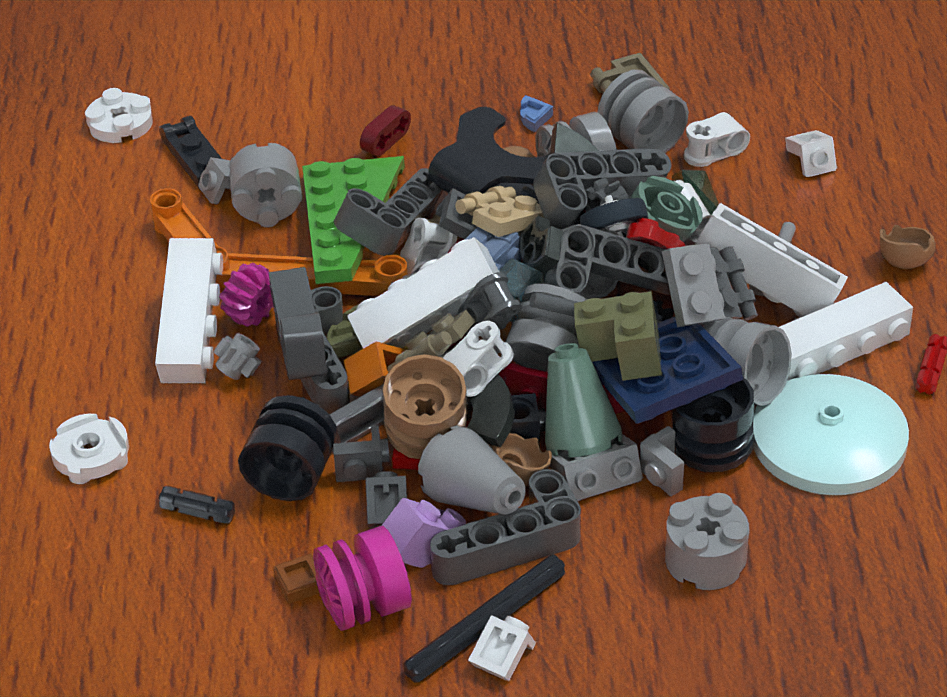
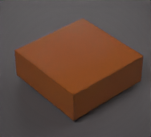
(297, 578)

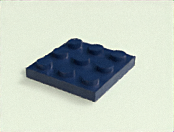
(690, 366)

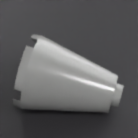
(469, 473)

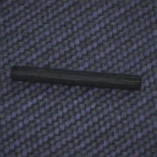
(472, 626)

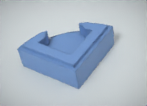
(534, 112)

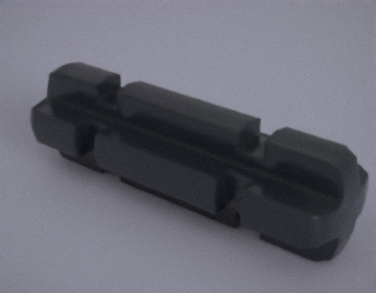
(197, 504)

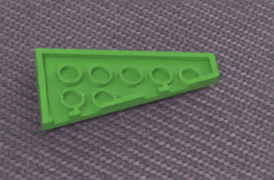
(326, 185)

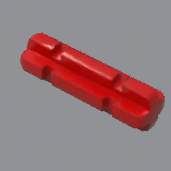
(932, 364)

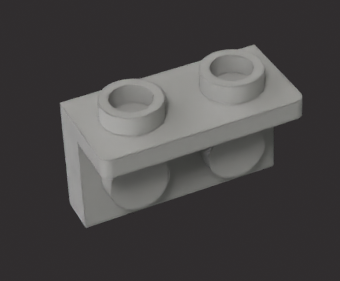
(600, 471)

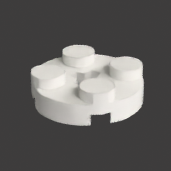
(119, 116)
(81, 464)

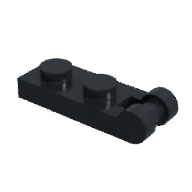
(192, 149)

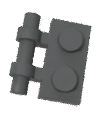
(738, 295)

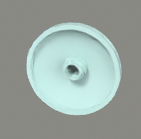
(831, 435)

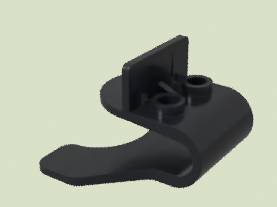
(478, 161)

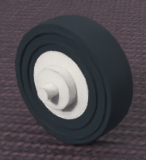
(615, 215)

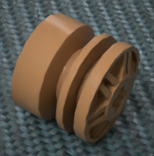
(420, 400)

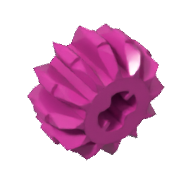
(247, 295)

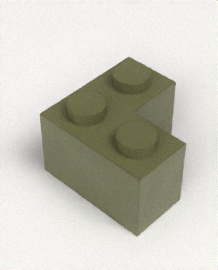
(621, 329)

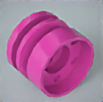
(371, 574)

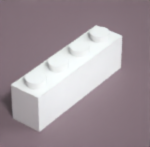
(774, 264)
(424, 297)
(187, 310)
(847, 330)

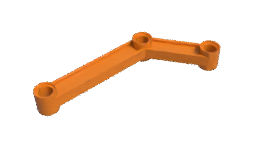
(176, 221)

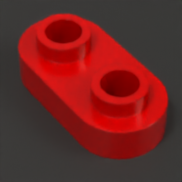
(649, 232)

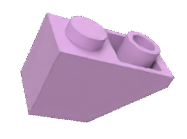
(415, 525)

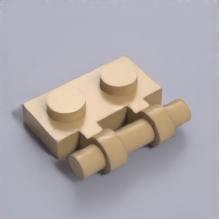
(499, 210)

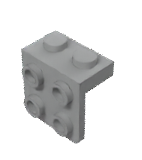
(693, 285)

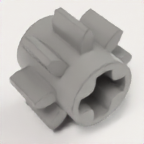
(237, 356)

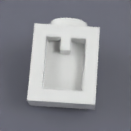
(815, 152)
(501, 646)

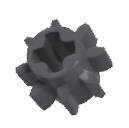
(601, 189)

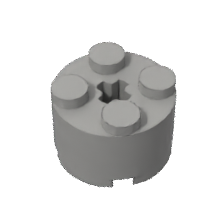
(265, 183)
(706, 541)

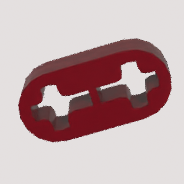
(385, 130)

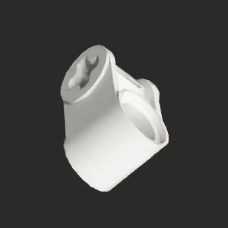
(715, 140)
(426, 243)
(479, 358)

